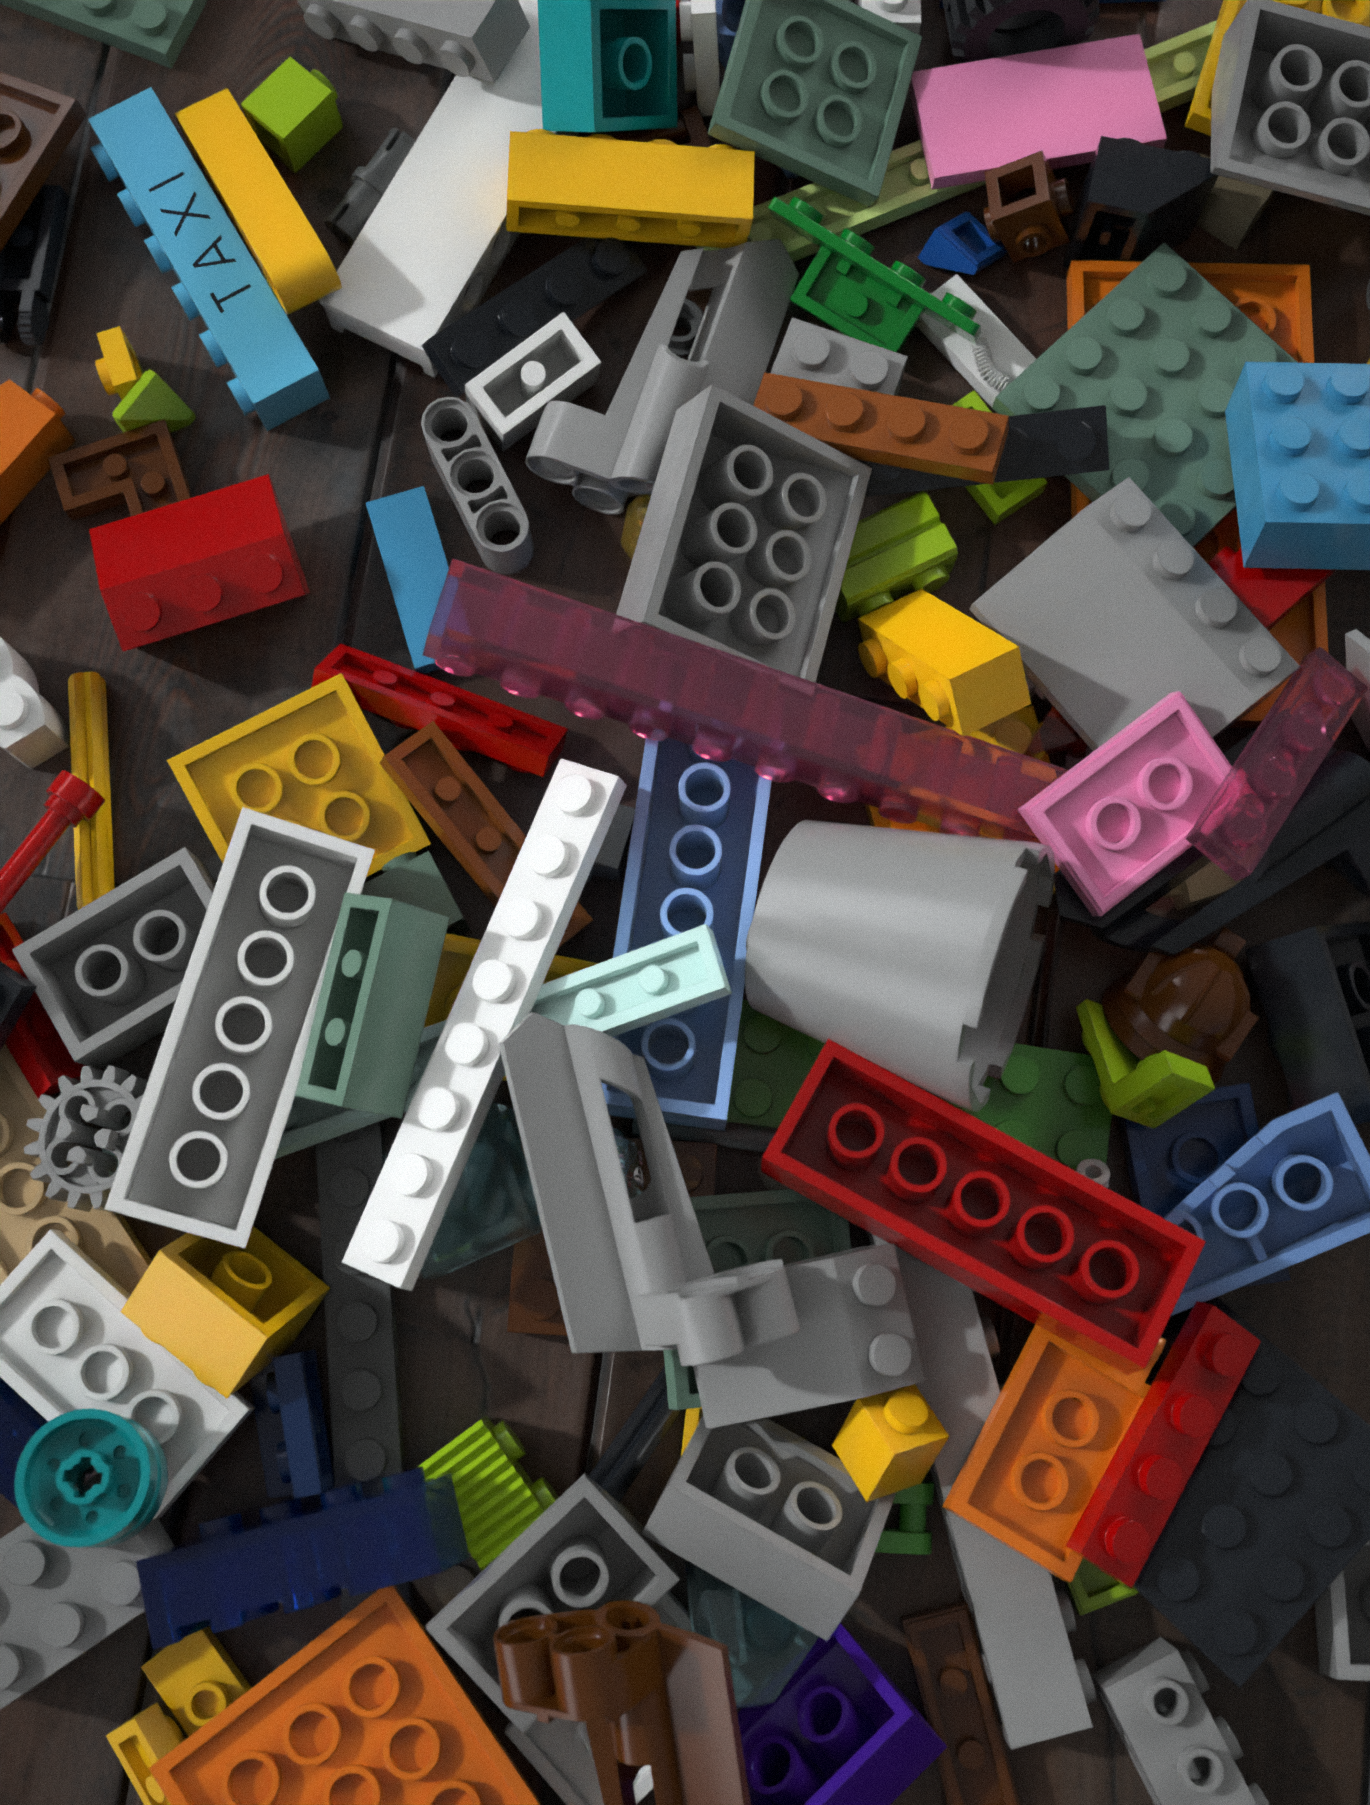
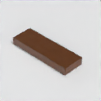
(959, 1706)

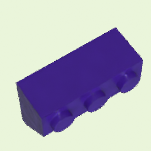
(836, 1733)

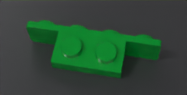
(861, 294)

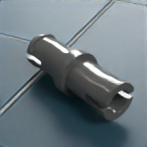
(369, 187)

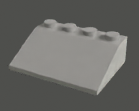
(1294, 104)
(746, 535)
(1127, 614)

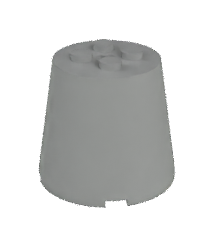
(902, 948)

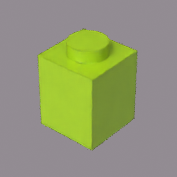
(293, 113)

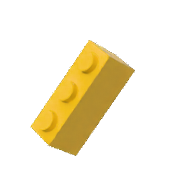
(943, 661)

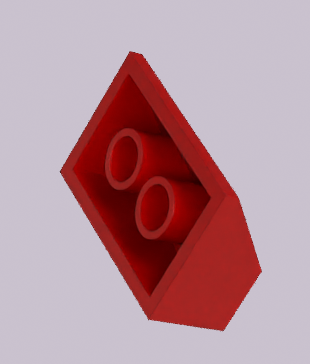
(196, 563)

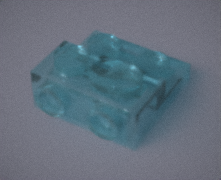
(491, 1201)

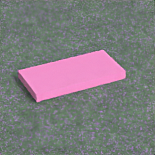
(1033, 102)

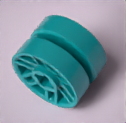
(54, 1470)

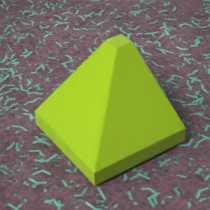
(151, 402)

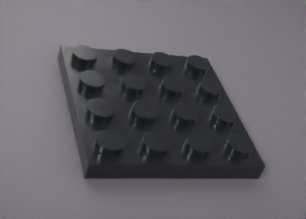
(1264, 1514)

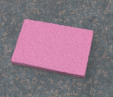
(1129, 803)

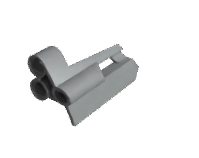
(622, 451)
(622, 1265)

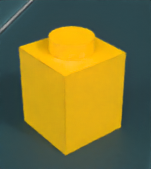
(889, 1441)

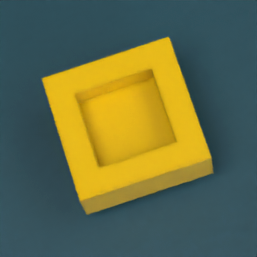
(120, 365)

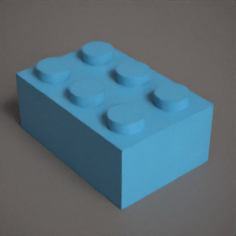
(1302, 464)

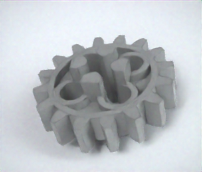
(63, 1135)

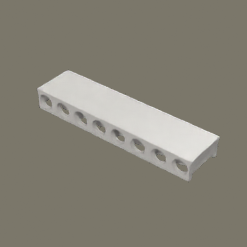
(442, 213)

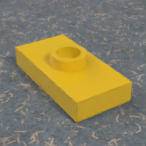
(196, 1679)

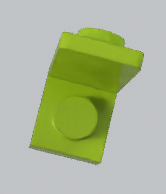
(1135, 1088)

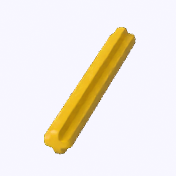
(91, 764)

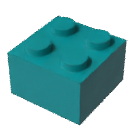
(608, 64)

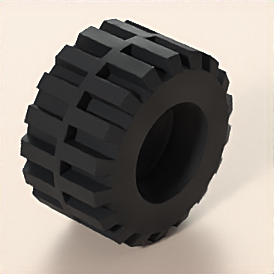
(1014, 27)

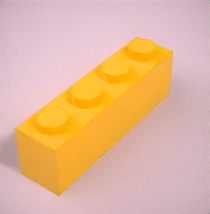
(629, 189)

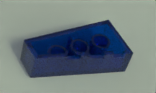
(303, 1555)

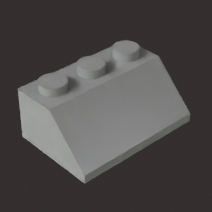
(771, 1520)
(567, 1560)

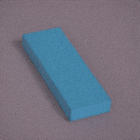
(412, 564)

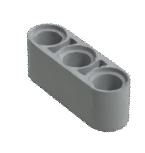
(472, 460)

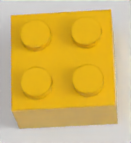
(224, 1305)

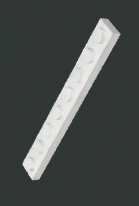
(491, 1002)

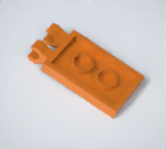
(1047, 1449)

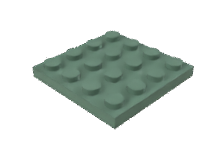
(1165, 366)

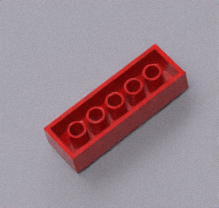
(983, 1208)

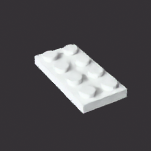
(76, 1350)

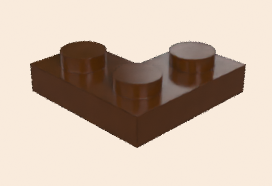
(125, 468)

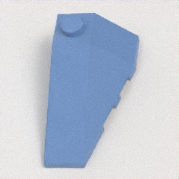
(1278, 1200)

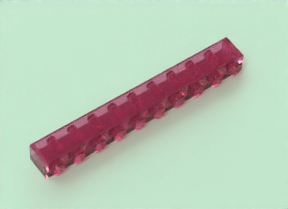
(730, 707)

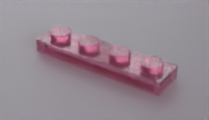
(1277, 764)

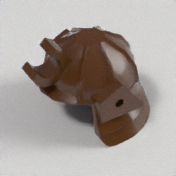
(1184, 1004)

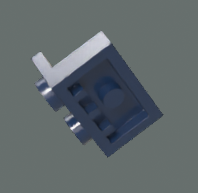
(293, 1426)

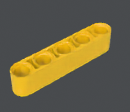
(258, 201)

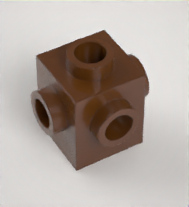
(1028, 207)

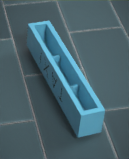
(208, 258)

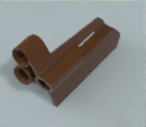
(644, 1696)

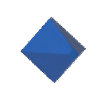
(961, 246)

